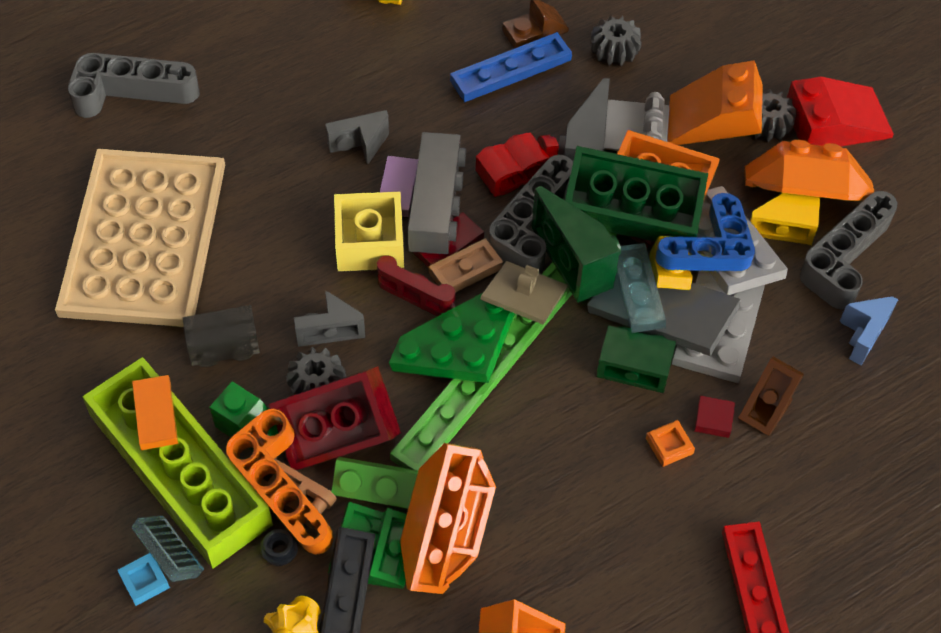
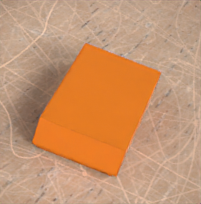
(155, 412)

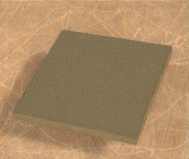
(524, 292)

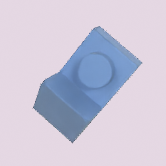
(868, 321)

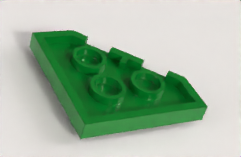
(456, 343)

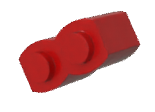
(510, 164)

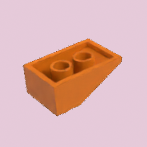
(717, 106)
(659, 151)

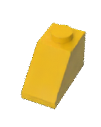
(788, 218)

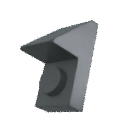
(364, 131)
(338, 324)

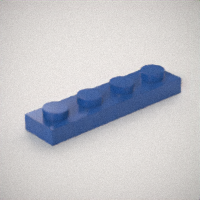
(510, 67)

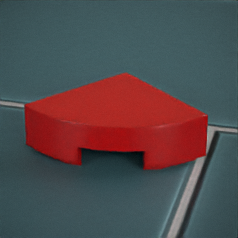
(549, 144)

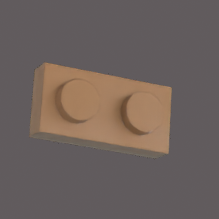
(466, 266)

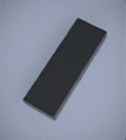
(347, 581)

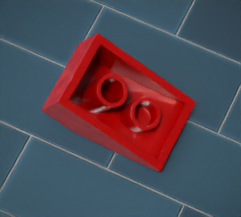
(837, 112)

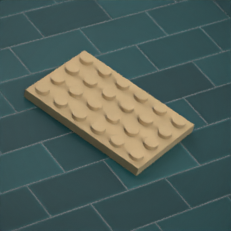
(142, 238)

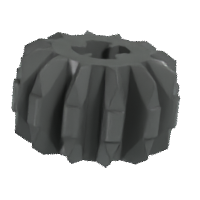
(615, 40)
(777, 116)
(313, 370)

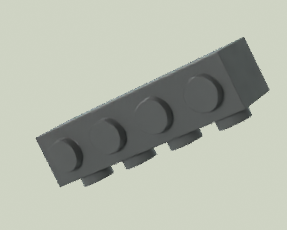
(434, 193)

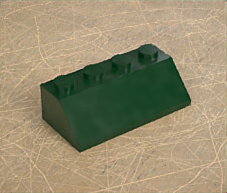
(636, 194)

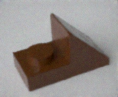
(538, 23)
(771, 396)

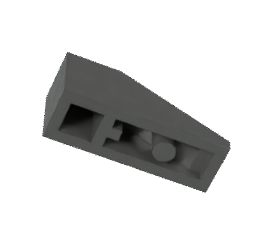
(588, 123)

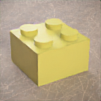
(367, 229)

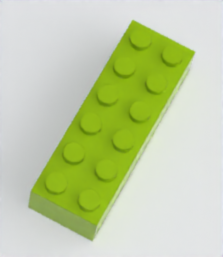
(188, 479)

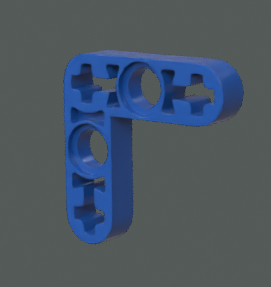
(736, 249)

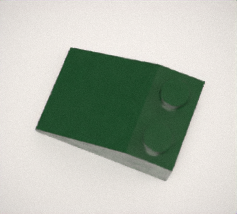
(576, 244)

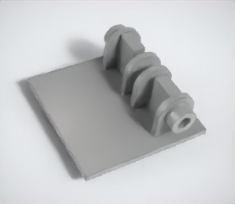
(644, 118)

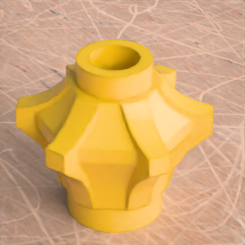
(296, 617)

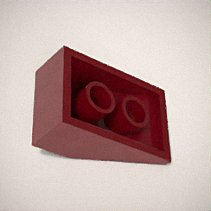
(338, 418)

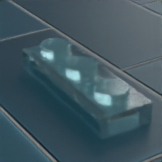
(639, 289)

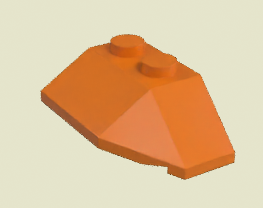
(809, 171)
(446, 517)

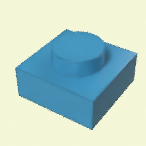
(143, 579)

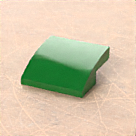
(387, 557)

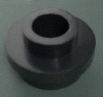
(275, 538)

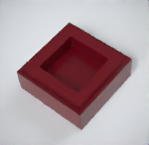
(714, 416)

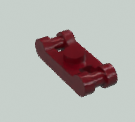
(414, 287)

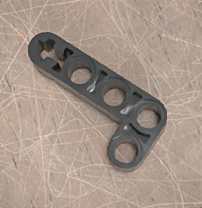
(129, 77)
(516, 219)
(828, 262)

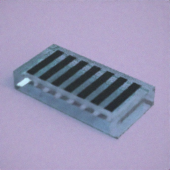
(167, 548)

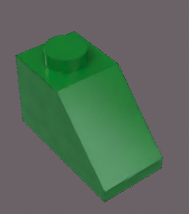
(236, 409)

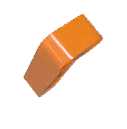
(283, 488)

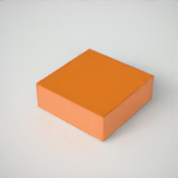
(670, 443)

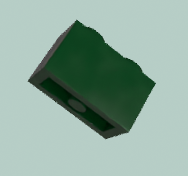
(636, 359)

